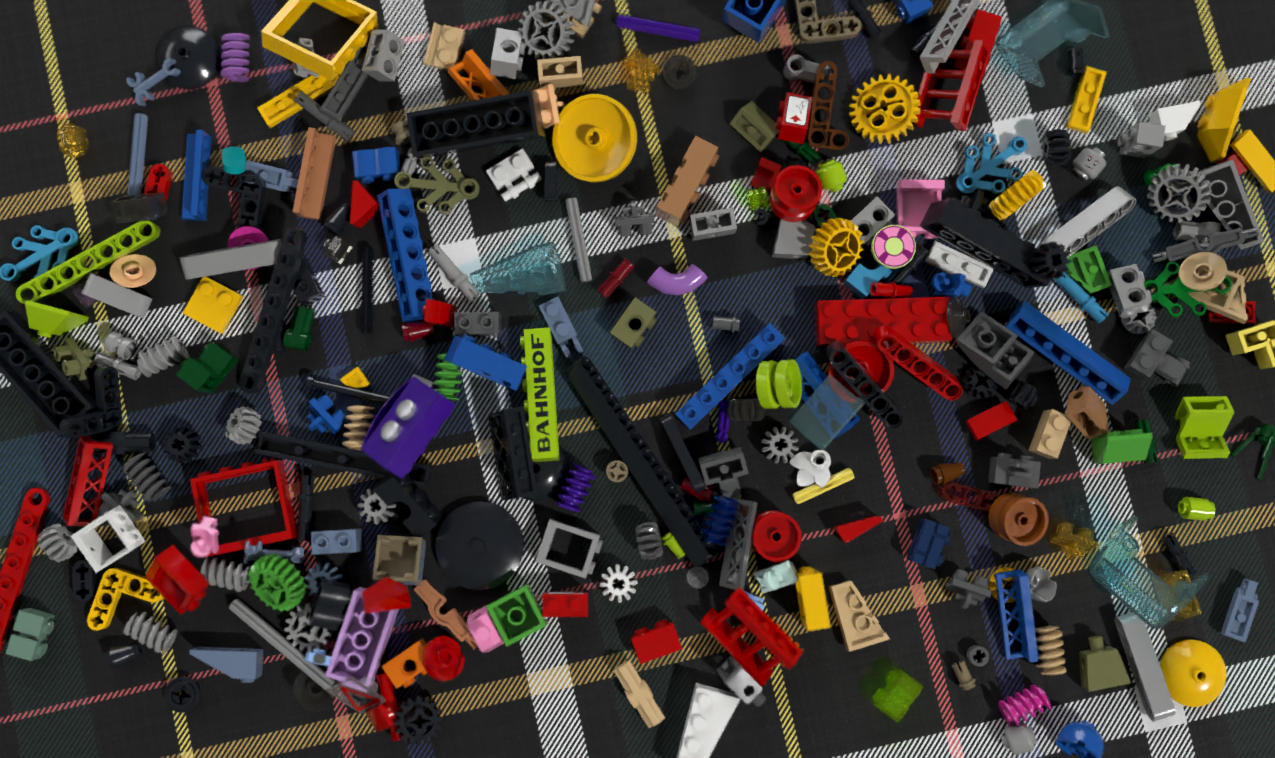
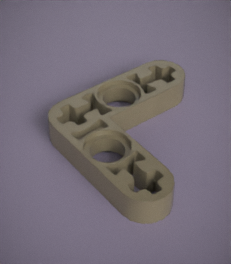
(812, 22)

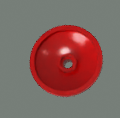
(872, 359)

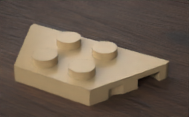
(1230, 304)

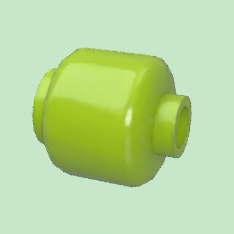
(832, 175)

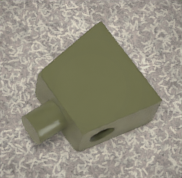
(1101, 666)

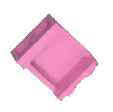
(913, 202)

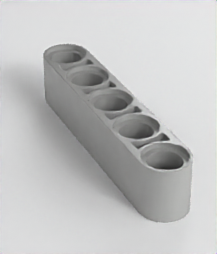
(1093, 220)
(230, 259)
(1145, 666)

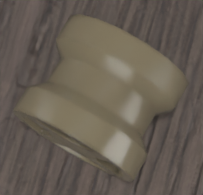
(402, 132)
(617, 471)

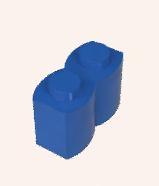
(376, 164)

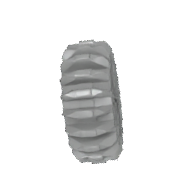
(534, 17)
(1188, 207)

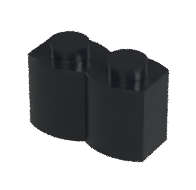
(329, 604)

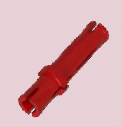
(387, 691)

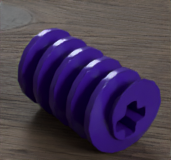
(576, 488)

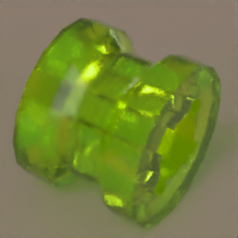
(757, 198)

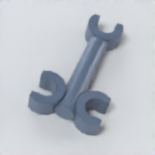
(142, 84)
(256, 552)

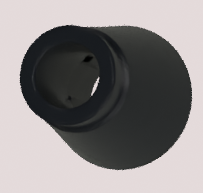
(338, 220)
(122, 654)

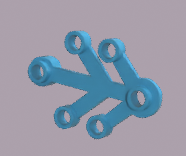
(988, 166)
(42, 252)

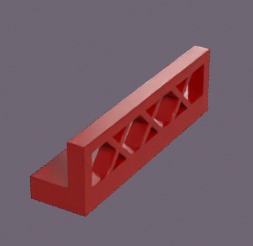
(80, 477)

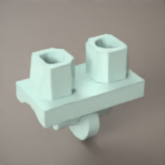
(776, 576)

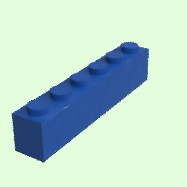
(1068, 352)

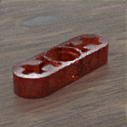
(958, 488)

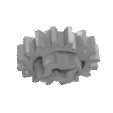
(312, 635)

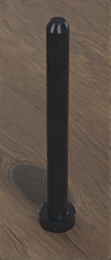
(313, 383)

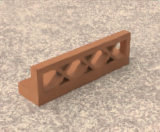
(314, 175)

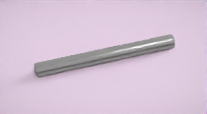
(280, 643)

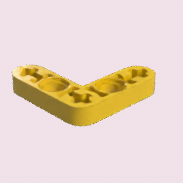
(121, 586)

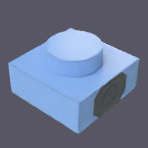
(317, 657)

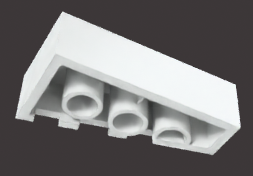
(706, 720)

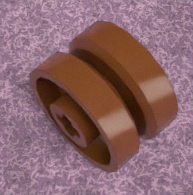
(1018, 518)

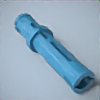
(1082, 298)

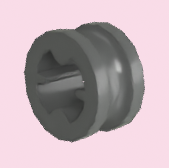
(972, 651)

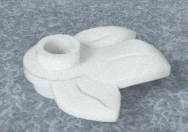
(810, 470)

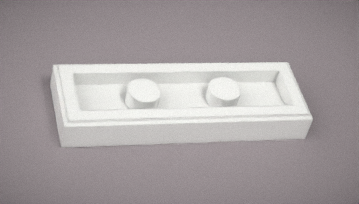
(956, 262)

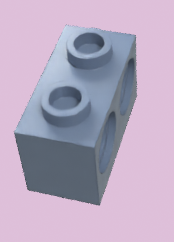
(336, 541)

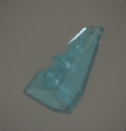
(527, 271)

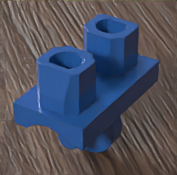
(950, 285)
(319, 408)

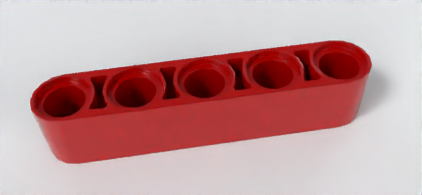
(913, 355)

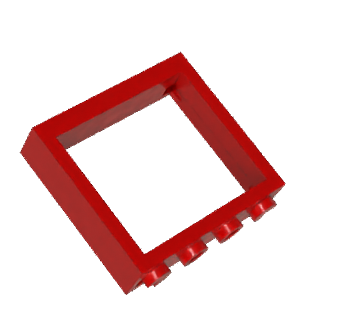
(203, 507)

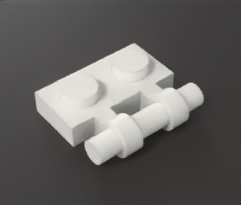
(511, 169)

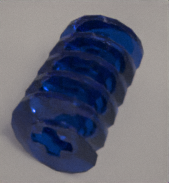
(721, 520)

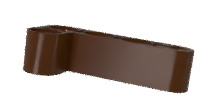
(826, 106)

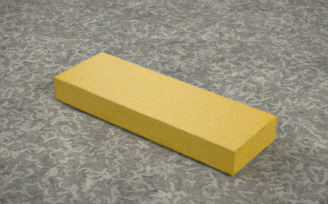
(1086, 100)
(1256, 159)

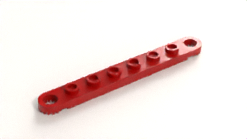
(20, 555)

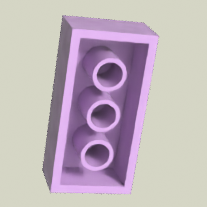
(361, 641)

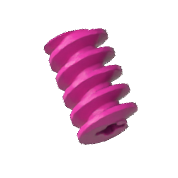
(1023, 704)

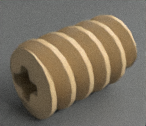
(357, 426)
(1050, 653)

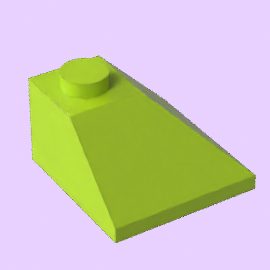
(51, 320)

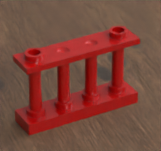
(965, 95)
(761, 626)

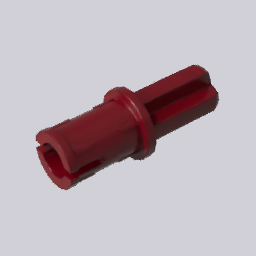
(615, 278)

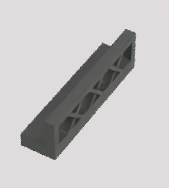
(738, 546)

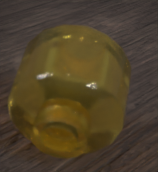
(72, 140)

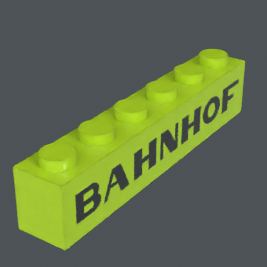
(541, 394)

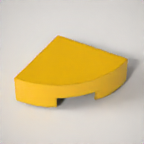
(355, 379)

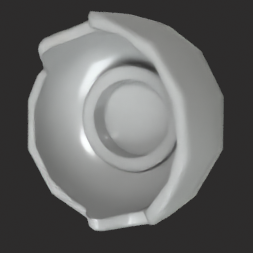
(1041, 585)

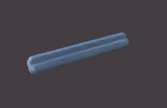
(137, 154)

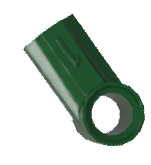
(299, 334)

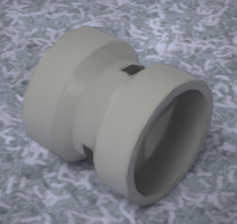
(122, 346)

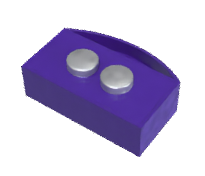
(406, 426)

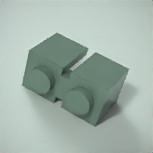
(33, 629)

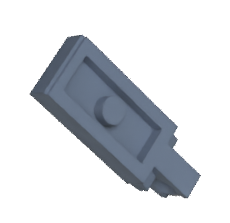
(274, 177)
(1241, 611)

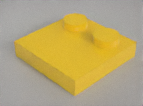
(213, 304)

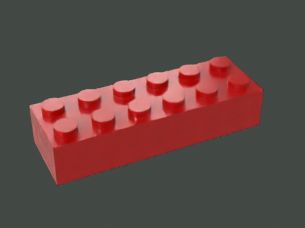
(855, 320)

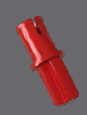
(890, 290)

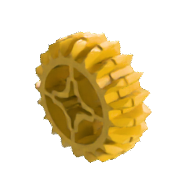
(1017, 195)
(832, 260)

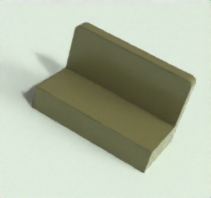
(755, 126)

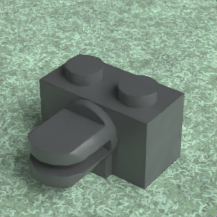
(1152, 357)
(724, 470)
(1014, 472)

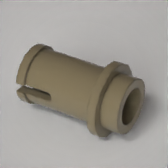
(963, 676)

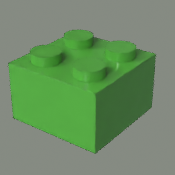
(517, 614)

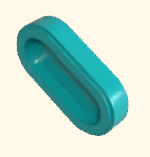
(233, 160)

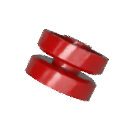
(795, 193)
(786, 542)

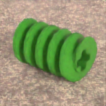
(447, 378)

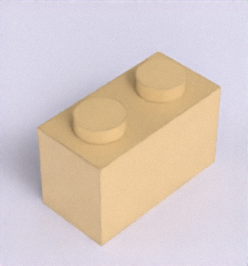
(560, 71)
(1050, 434)

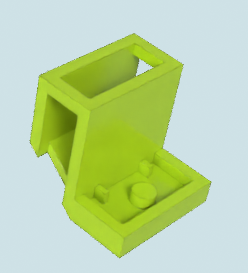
(1203, 426)

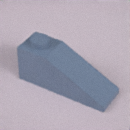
(234, 662)

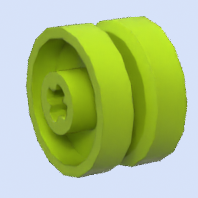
(779, 384)

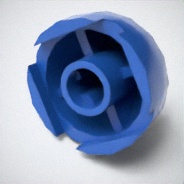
(1081, 740)

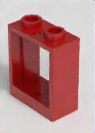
(177, 580)

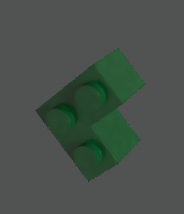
(209, 369)

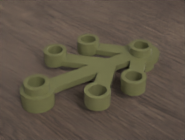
(440, 186)

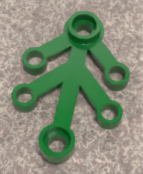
(1180, 291)

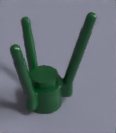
(1266, 437)

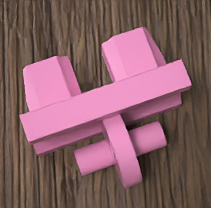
(205, 537)

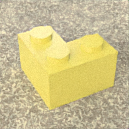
(1257, 339)

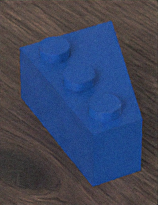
(485, 362)

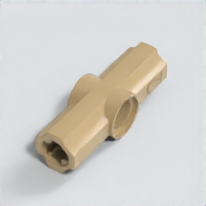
(639, 694)

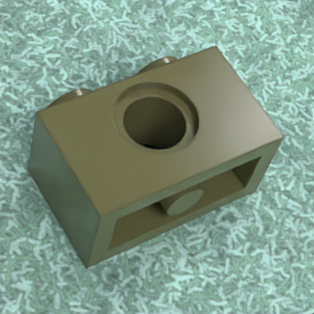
(636, 311)

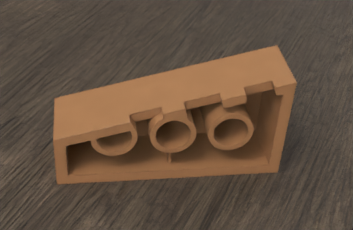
(687, 182)

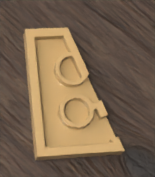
(855, 619)

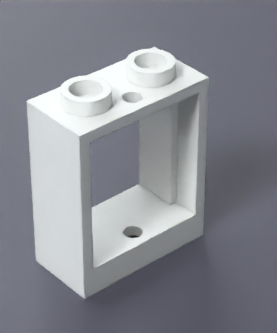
(89, 538)

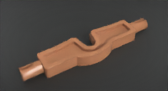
(451, 619)

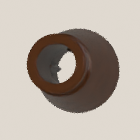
(946, 472)

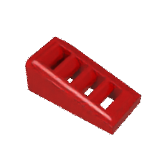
(851, 530)

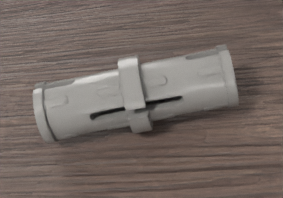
(119, 364)

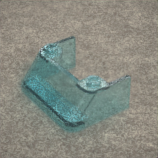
(1045, 31)
(1136, 584)

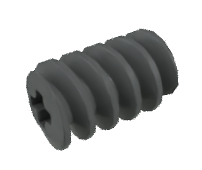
(144, 478)

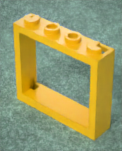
(289, 14)

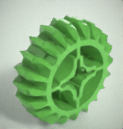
(277, 582)

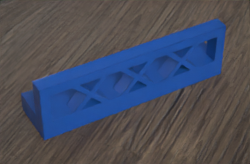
(195, 190)
(814, 377)
(1024, 613)

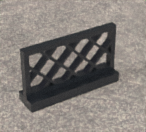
(515, 443)

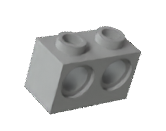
(383, 55)
(1141, 139)
(866, 219)
(1122, 291)

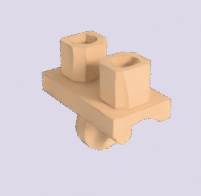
(549, 105)

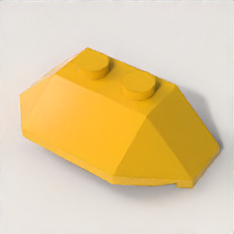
(1220, 119)

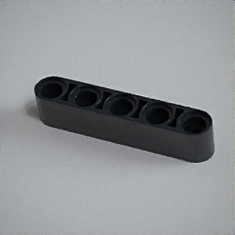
(861, 376)

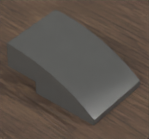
(994, 349)

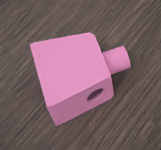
(484, 630)

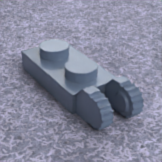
(560, 325)

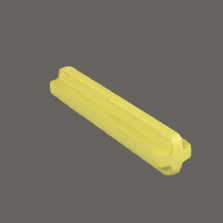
(814, 490)

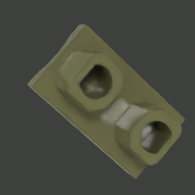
(76, 358)

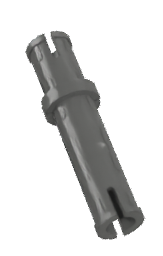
(314, 109)

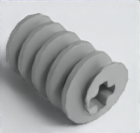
(162, 356)
(225, 575)
(149, 633)

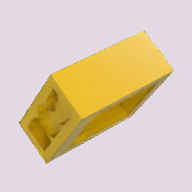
(811, 599)

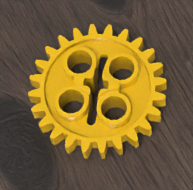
(877, 93)

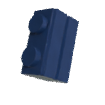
(928, 543)

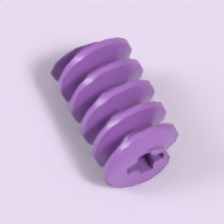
(233, 56)

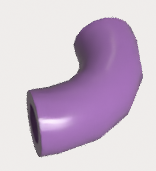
(677, 283)

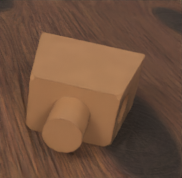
(1087, 412)

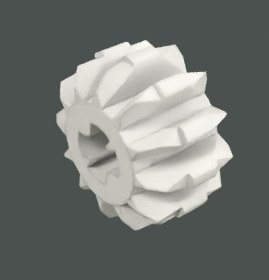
(616, 590)

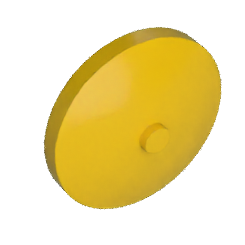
(594, 138)

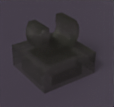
(336, 249)

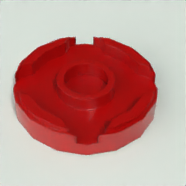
(443, 658)

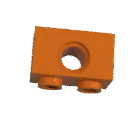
(397, 669)

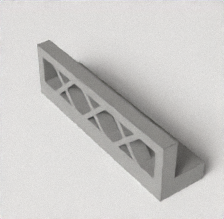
(947, 33)

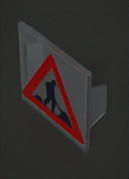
(357, 694)

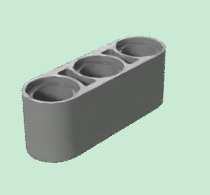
(116, 295)

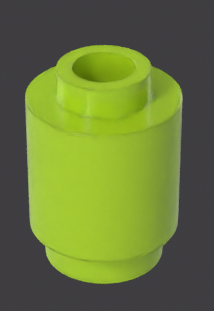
(1196, 508)

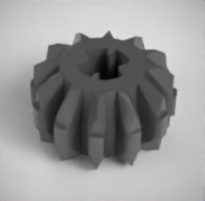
(649, 540)

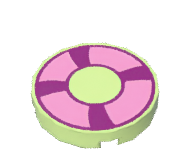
(893, 246)

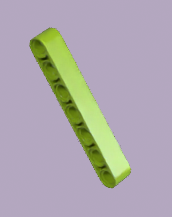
(77, 263)

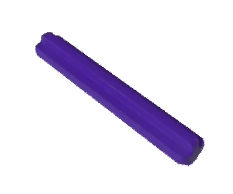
(657, 27)

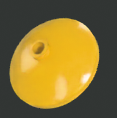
(1180, 670)

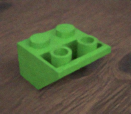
(1121, 446)

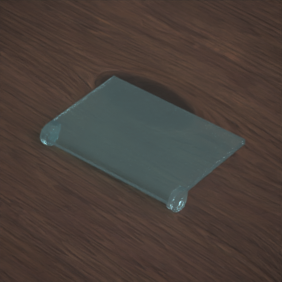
(826, 412)

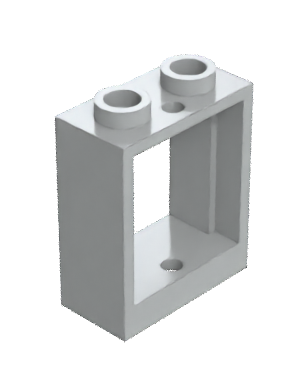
(547, 541)

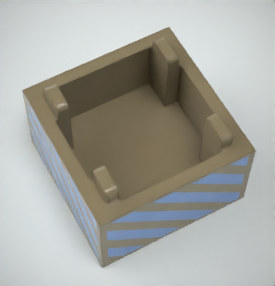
(400, 559)

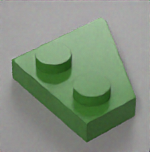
(1088, 270)

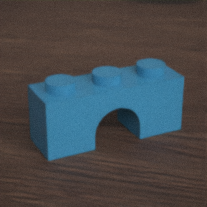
(861, 279)

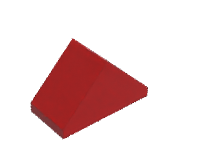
(363, 205)
(386, 596)

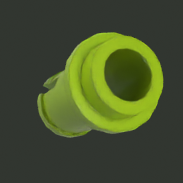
(669, 540)

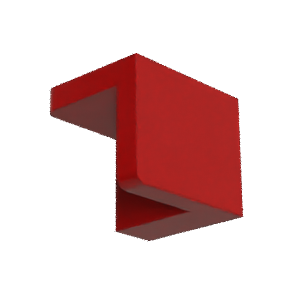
(765, 174)

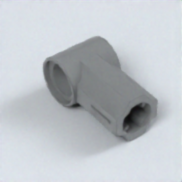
(806, 69)
(1188, 230)

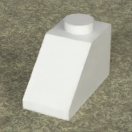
(1174, 118)

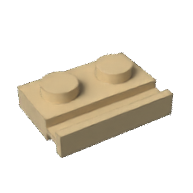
(444, 47)

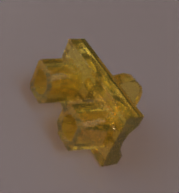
(643, 69)
(1073, 544)

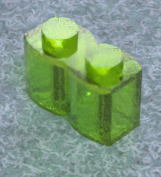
(897, 694)

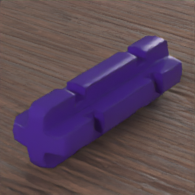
(723, 422)

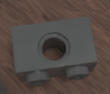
(477, 324)

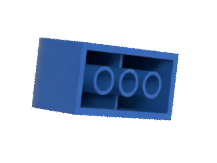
(752, 16)

